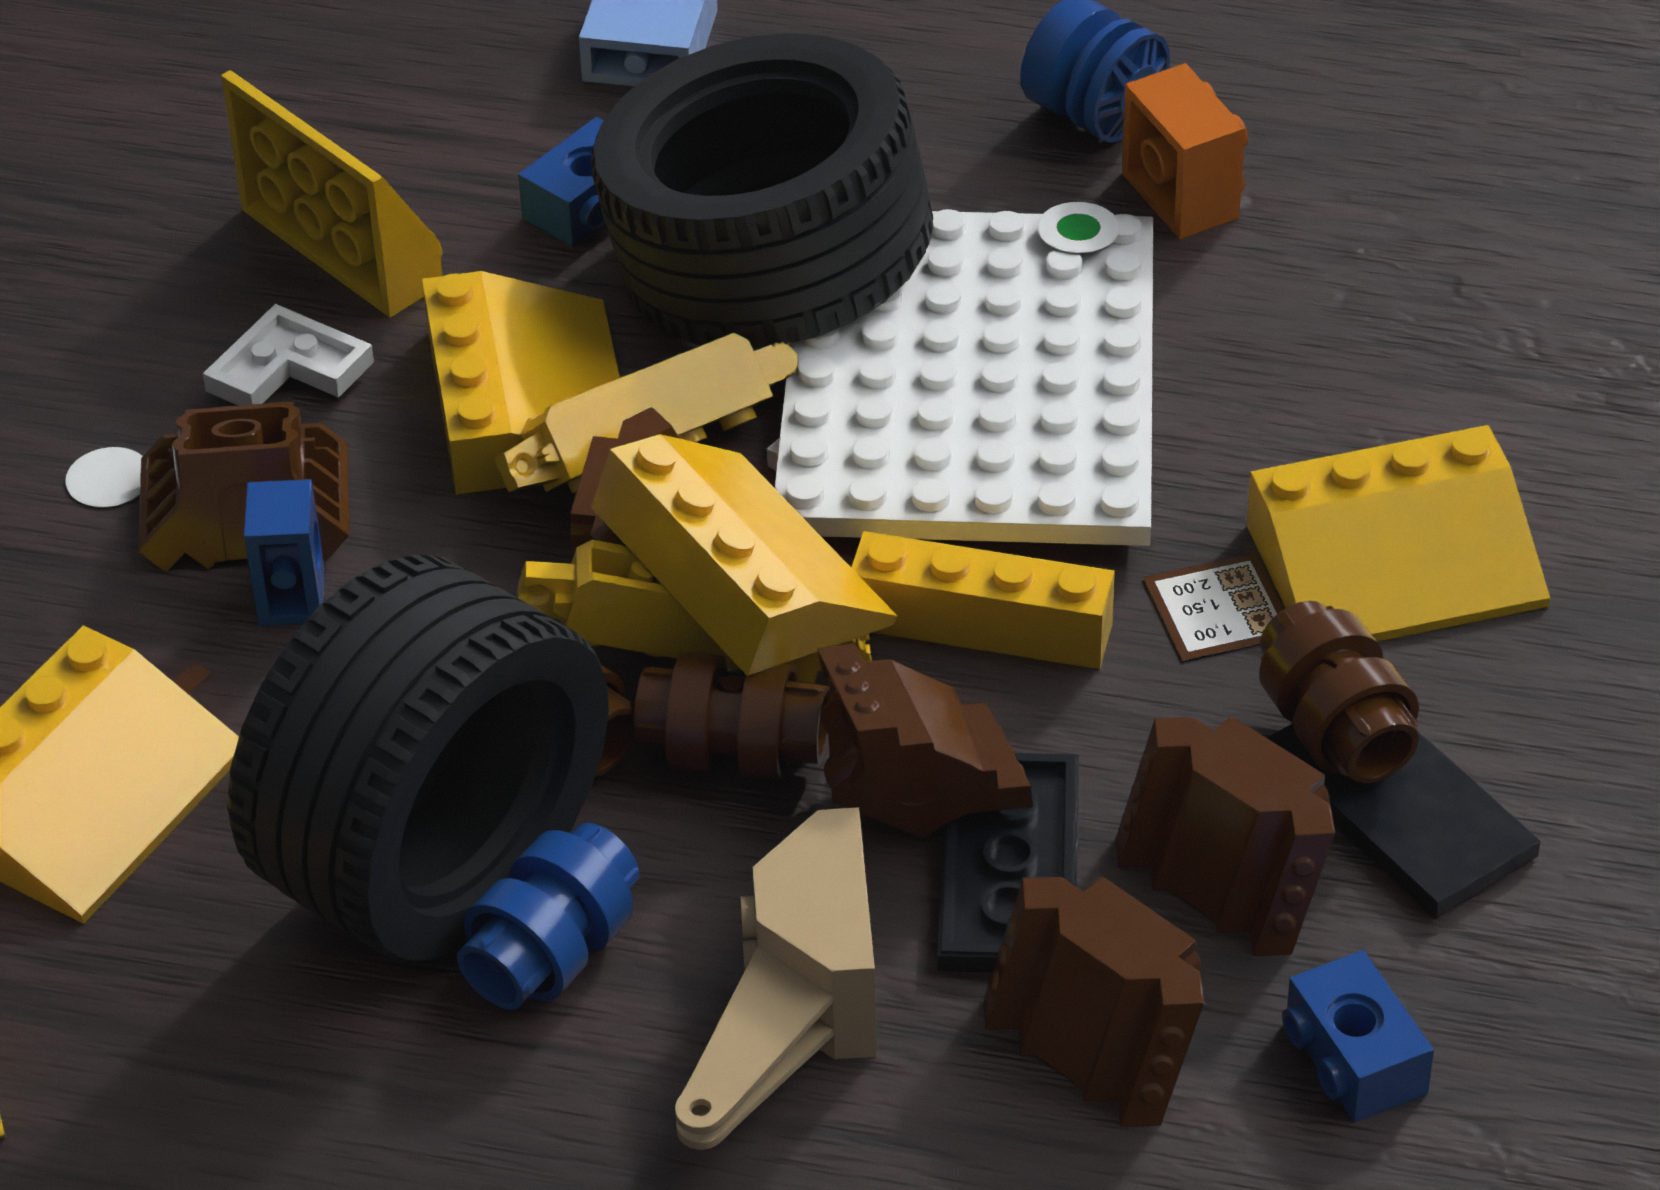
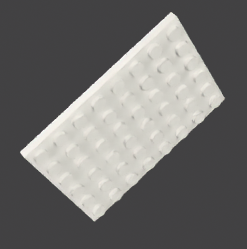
(984, 395)

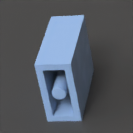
(638, 37)

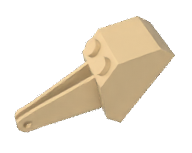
(802, 979)

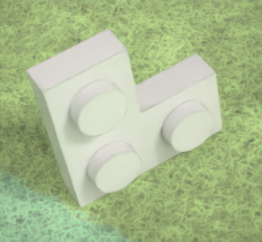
(284, 347)

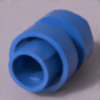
(539, 924)

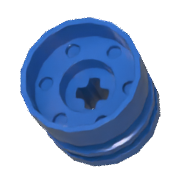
(1083, 61)

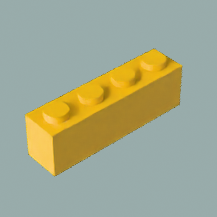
(990, 599)

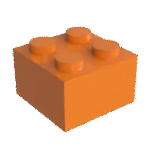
(1183, 150)

